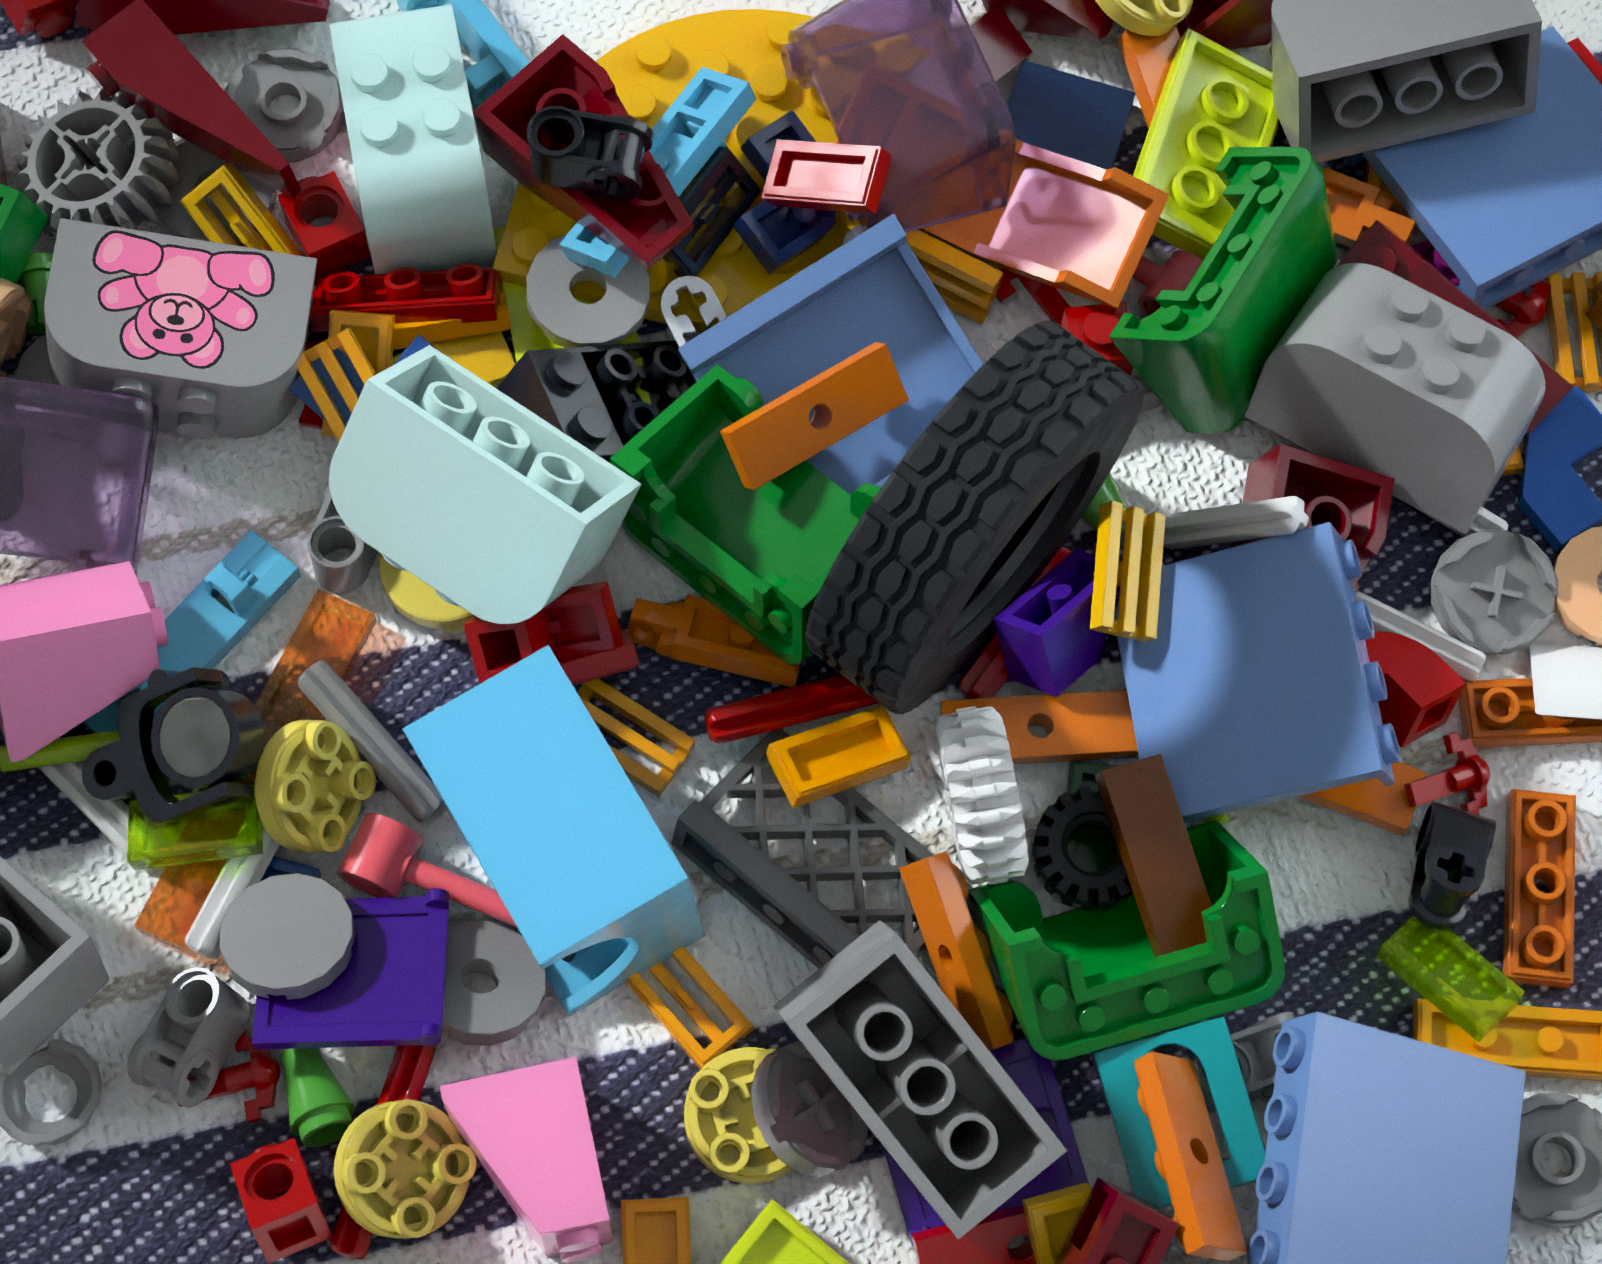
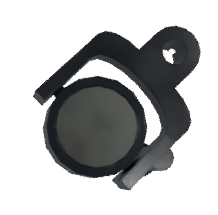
(197, 740)

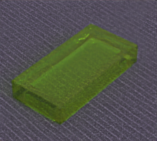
(208, 836)
(1451, 976)

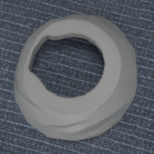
(68, 1059)

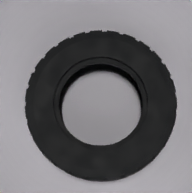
(972, 515)

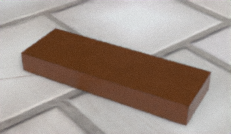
(1156, 853)

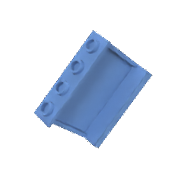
(1512, 193)
(829, 312)
(1260, 676)
(1384, 1150)

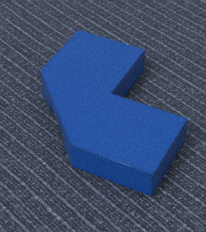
(1550, 488)

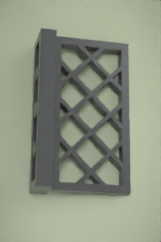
(774, 891)

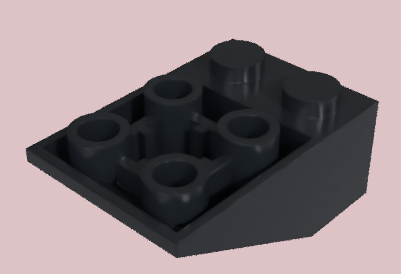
(594, 388)

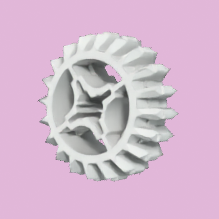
(982, 795)

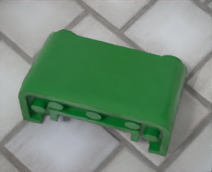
(1214, 337)
(738, 547)
(1092, 974)

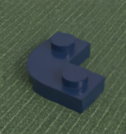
(779, 232)

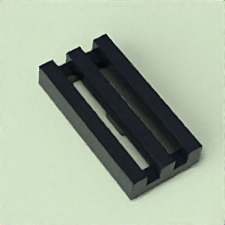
(702, 203)

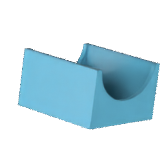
(558, 829)

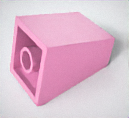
(72, 650)
(538, 1151)

